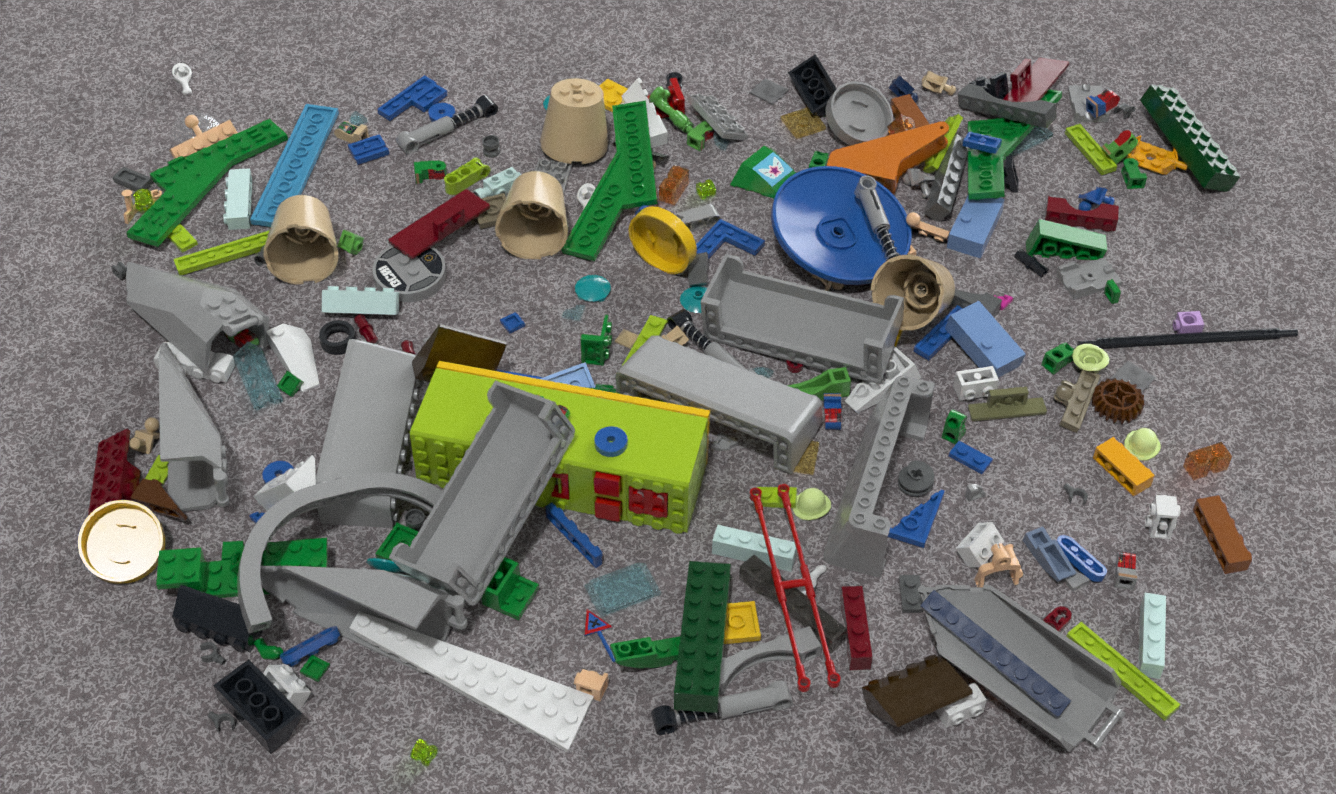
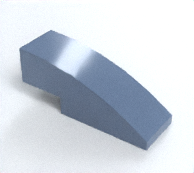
(1048, 554)

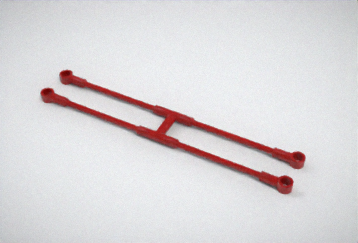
(804, 582)

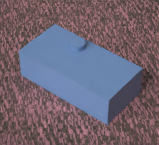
(975, 225)
(984, 339)

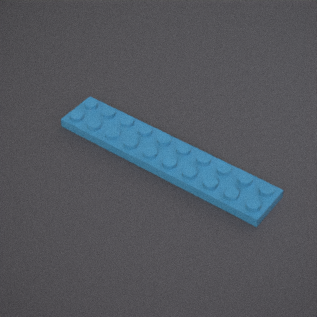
(295, 161)

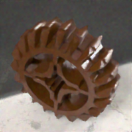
(1118, 400)

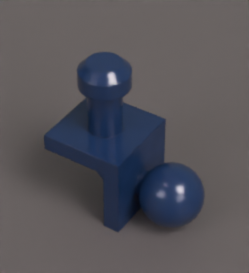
(902, 87)

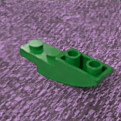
(645, 652)

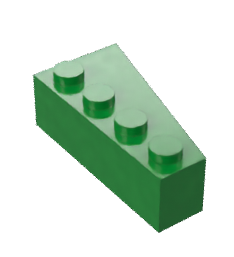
(1065, 241)

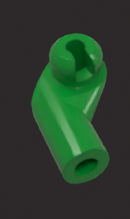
(267, 652)

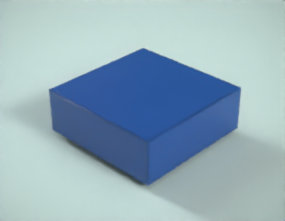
(512, 322)

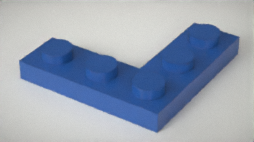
(726, 232)

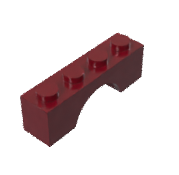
(1102, 218)
(858, 637)

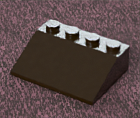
(457, 347)
(915, 691)

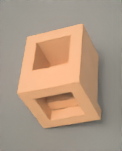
(592, 683)

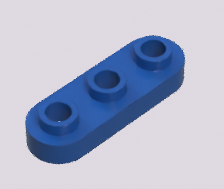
(1082, 559)
(310, 646)

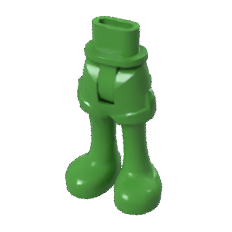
(659, 98)

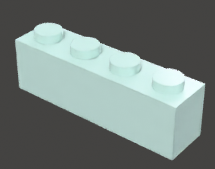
(238, 199)
(360, 302)
(744, 544)
(1152, 635)

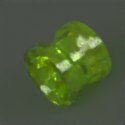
(705, 189)
(143, 199)
(424, 752)

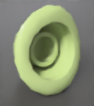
(1090, 358)
(1142, 444)
(812, 504)

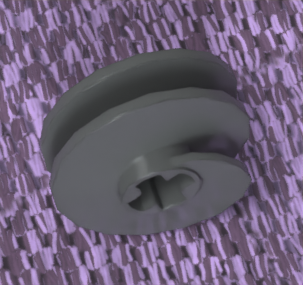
(916, 478)

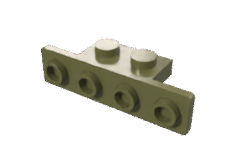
(1007, 404)

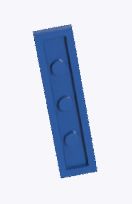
(404, 99)
(935, 338)
(571, 532)

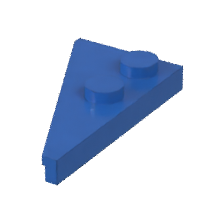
(918, 524)

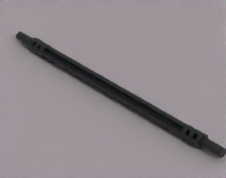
(1190, 338)

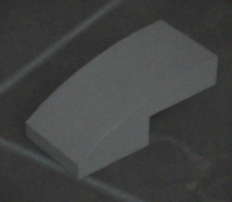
(698, 270)

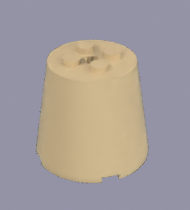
(575, 122)
(533, 217)
(301, 241)
(906, 278)

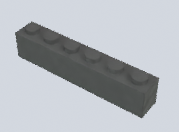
(946, 180)

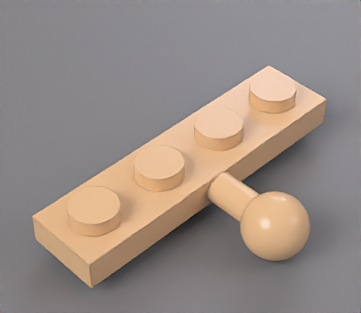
(201, 139)
(924, 229)

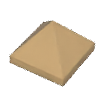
(626, 338)

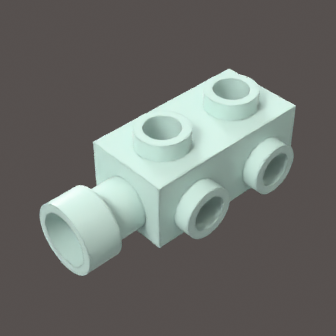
(498, 183)

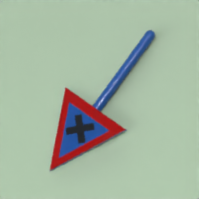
(596, 625)

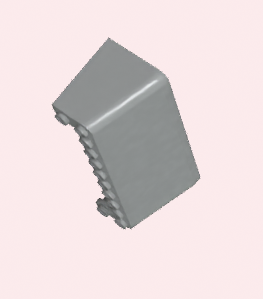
(800, 322)
(730, 393)
(369, 429)
(488, 494)
(857, 534)

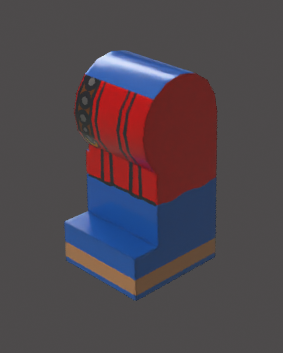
(1102, 103)
(832, 411)

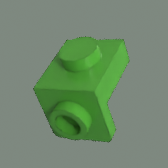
(350, 242)

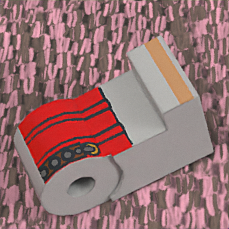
(1125, 570)

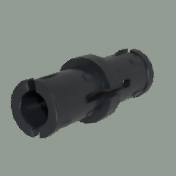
(1031, 263)

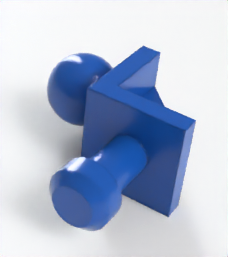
(1094, 197)

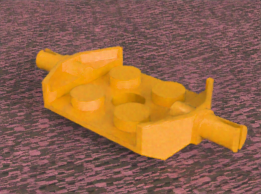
(1163, 161)

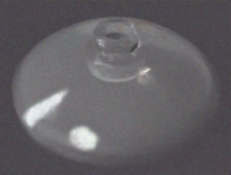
(180, 132)

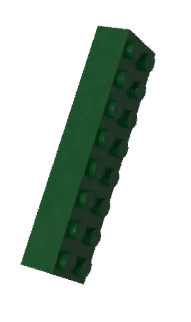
(1190, 138)
(702, 637)

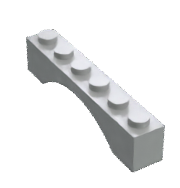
(774, 650)

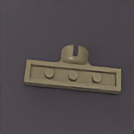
(1076, 398)

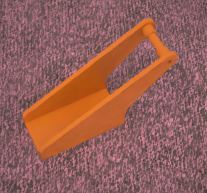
(892, 155)

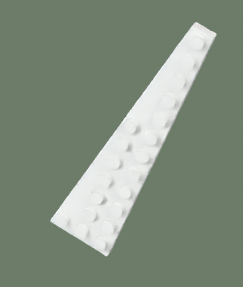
(522, 697)

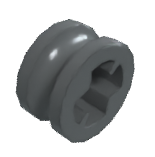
(119, 270)

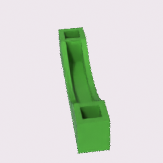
(830, 381)

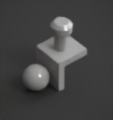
(917, 178)

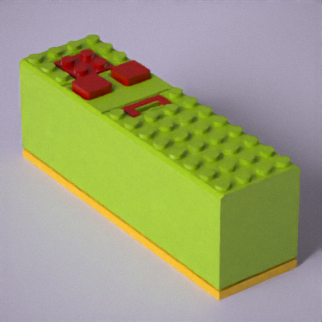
(647, 484)

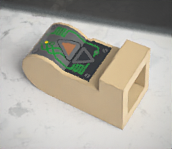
(351, 132)

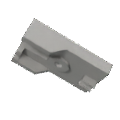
(1078, 97)
(1076, 278)

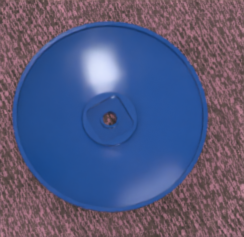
(824, 201)

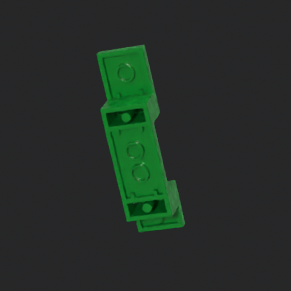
(214, 577)
(507, 590)

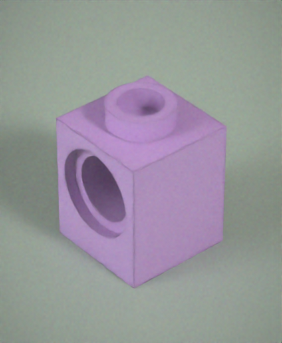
(1188, 322)

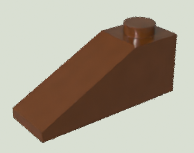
(155, 498)

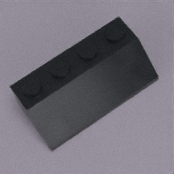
(813, 84)
(212, 618)
(258, 705)

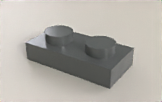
(132, 179)
(909, 594)

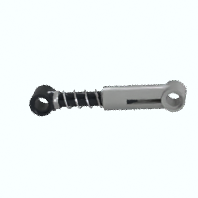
(411, 141)
(876, 215)
(685, 322)
(773, 696)

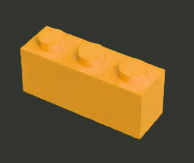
(1123, 466)

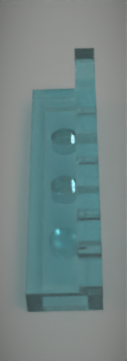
(261, 372)

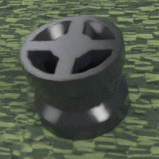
(674, 75)

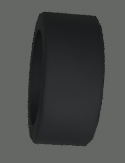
(332, 327)

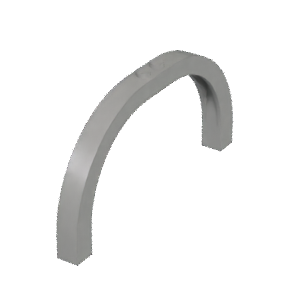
(322, 494)

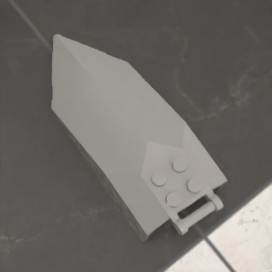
(191, 310)
(189, 441)
(338, 594)
(1056, 658)

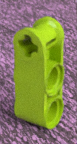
(465, 176)

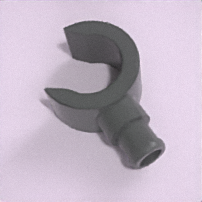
(1127, 110)
(1077, 491)
(212, 657)
(217, 719)

